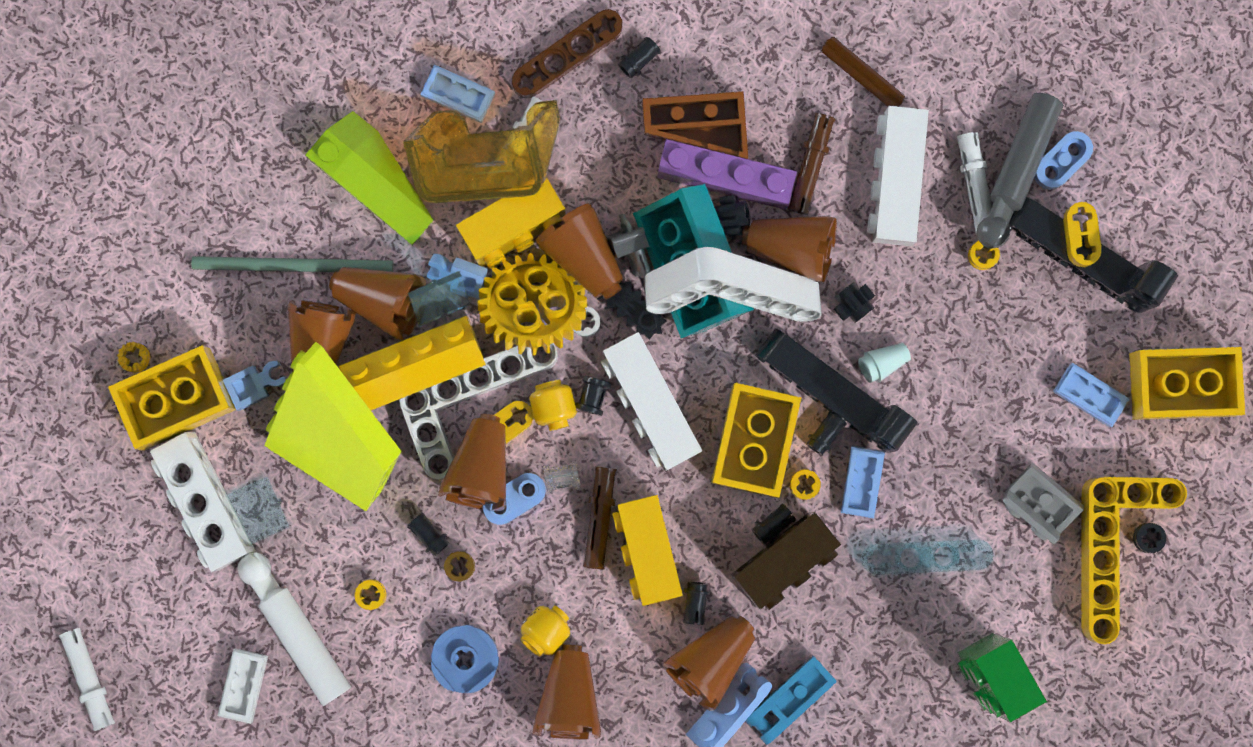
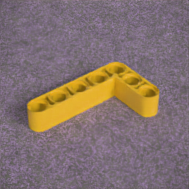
(1109, 544)

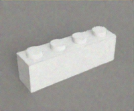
(899, 176)
(651, 401)

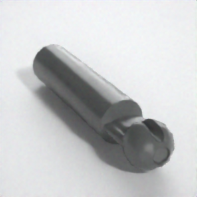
(1019, 168)

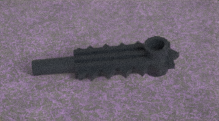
(630, 305)

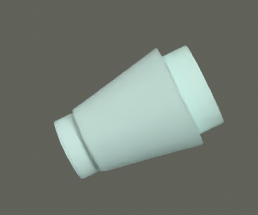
(882, 362)

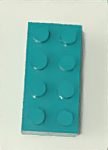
(676, 227)

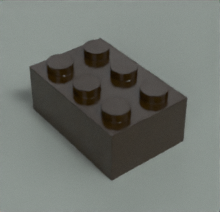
(787, 561)

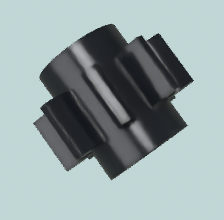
(733, 215)
(854, 302)

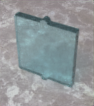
(439, 298)
(258, 510)

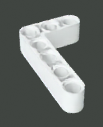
(733, 279)
(465, 391)

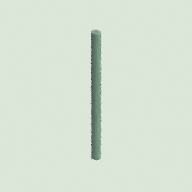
(286, 264)

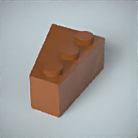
(699, 120)

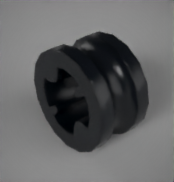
(1157, 544)

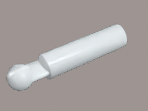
(293, 629)

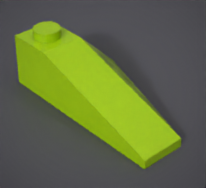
(364, 167)

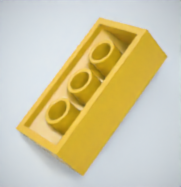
(415, 363)

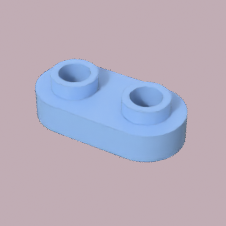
(1062, 161)
(516, 501)

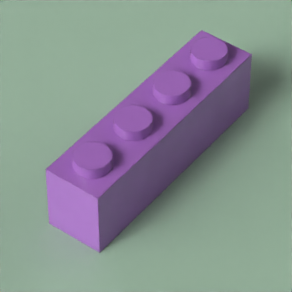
(726, 174)

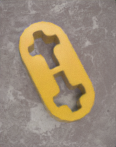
(1090, 233)
(516, 428)

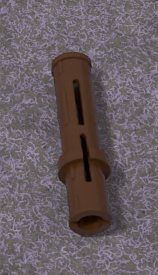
(811, 164)
(599, 517)

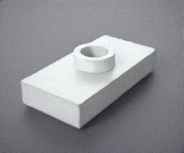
(242, 685)

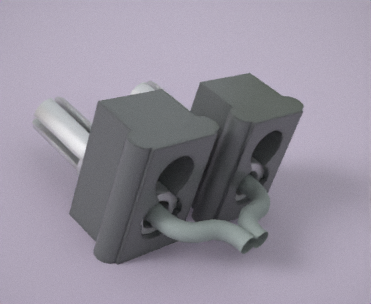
(632, 244)

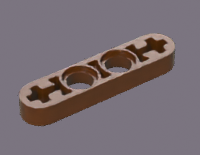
(564, 50)

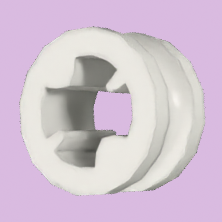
(587, 332)

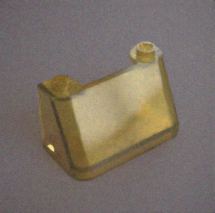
(464, 166)

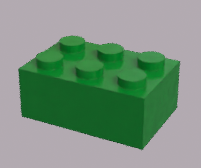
(1001, 677)

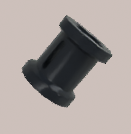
(592, 395)

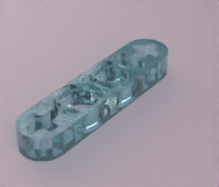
(926, 556)

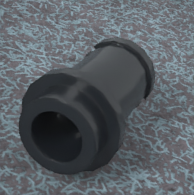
(639, 57)
(826, 433)
(773, 524)
(428, 534)
(695, 603)

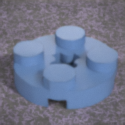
(463, 678)

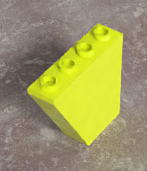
(331, 430)

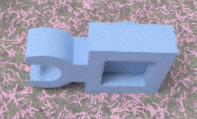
(472, 274)
(250, 386)

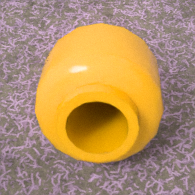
(553, 405)
(545, 630)

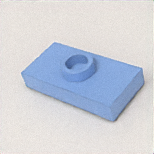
(457, 93)
(1091, 395)
(862, 481)

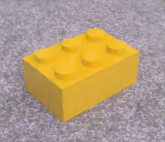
(510, 225)
(1187, 383)
(172, 398)
(756, 440)
(647, 550)

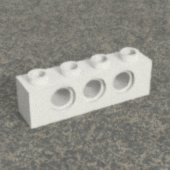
(218, 510)

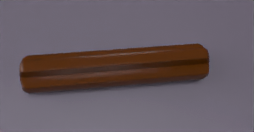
(862, 73)

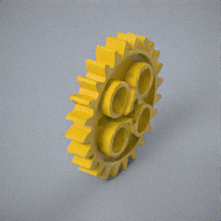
(505, 317)

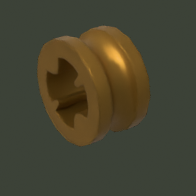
(470, 565)

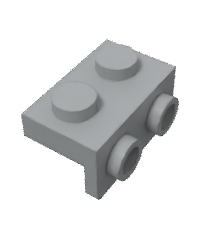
(1041, 503)

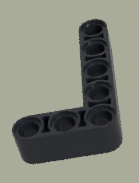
(1138, 286)
(876, 423)

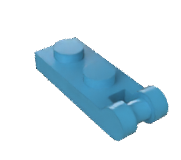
(791, 699)

